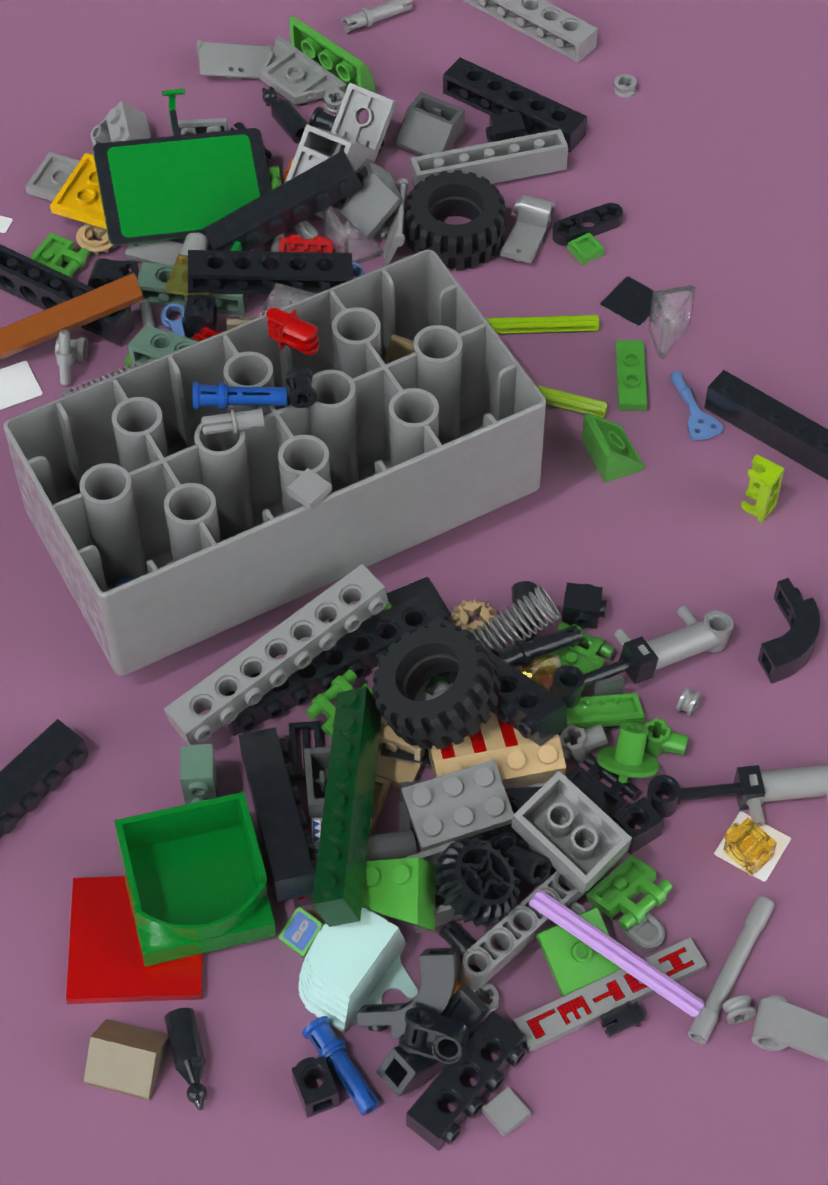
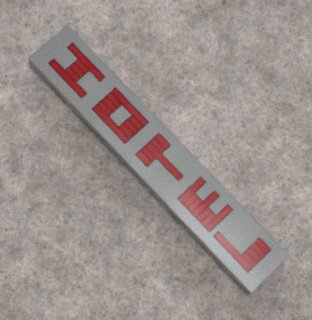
(605, 996)

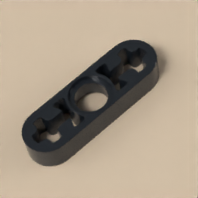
(603, 217)

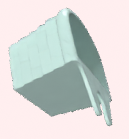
(353, 968)

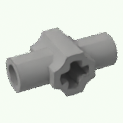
(586, 739)

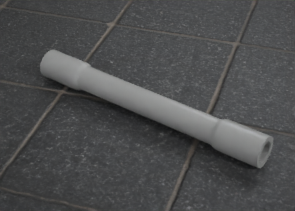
(754, 924)

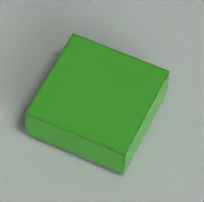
(585, 248)

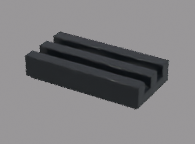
(304, 726)

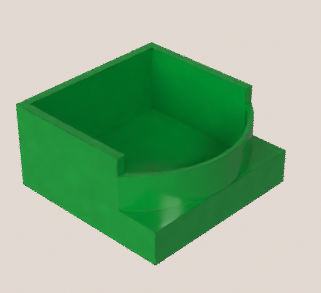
(194, 878)

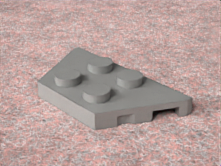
(297, 75)

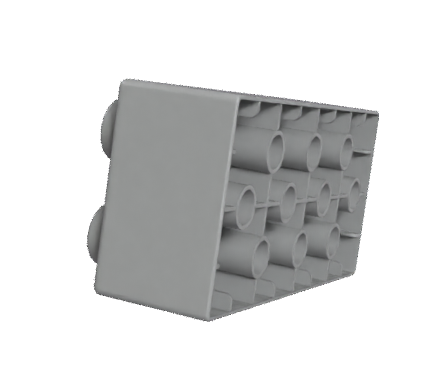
(206, 521)

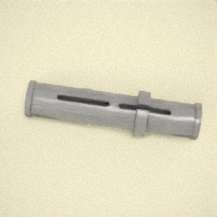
(367, 17)

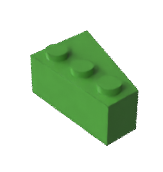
(401, 890)

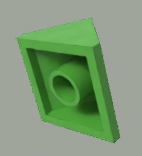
(609, 448)

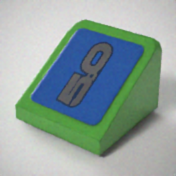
(300, 931)

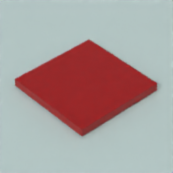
(107, 954)

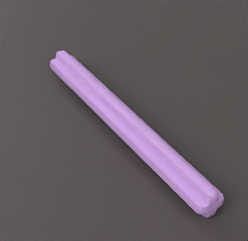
(617, 953)

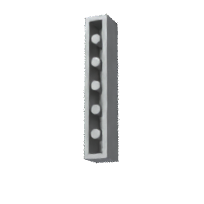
(499, 159)

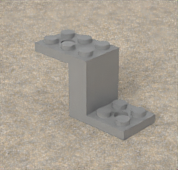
(347, 133)

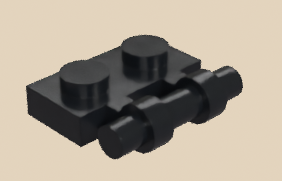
(613, 801)

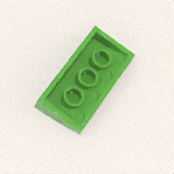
(330, 55)

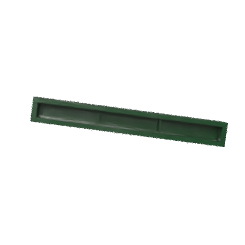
(347, 808)

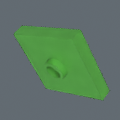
(570, 959)

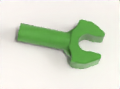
(274, 175)

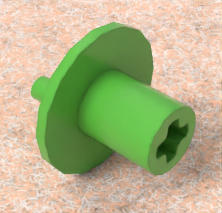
(629, 756)

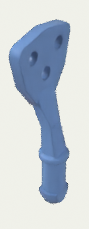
(696, 416)

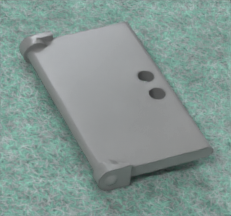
(219, 58)
(394, 226)

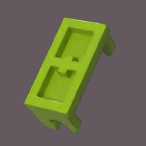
(763, 487)

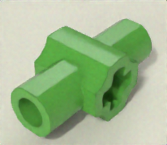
(662, 740)

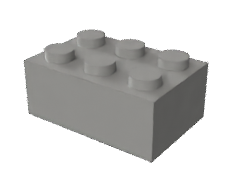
(571, 832)

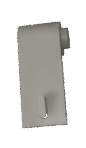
(532, 224)
(165, 250)
(785, 1025)

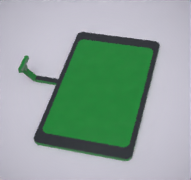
(177, 181)

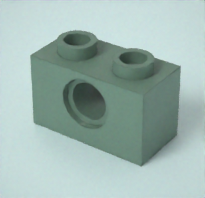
(198, 773)

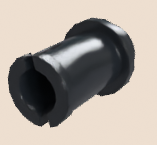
(623, 1018)

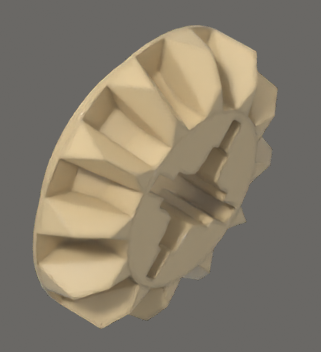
(85, 239)
(461, 614)

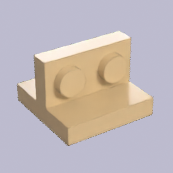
(396, 769)

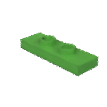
(630, 375)
(606, 710)

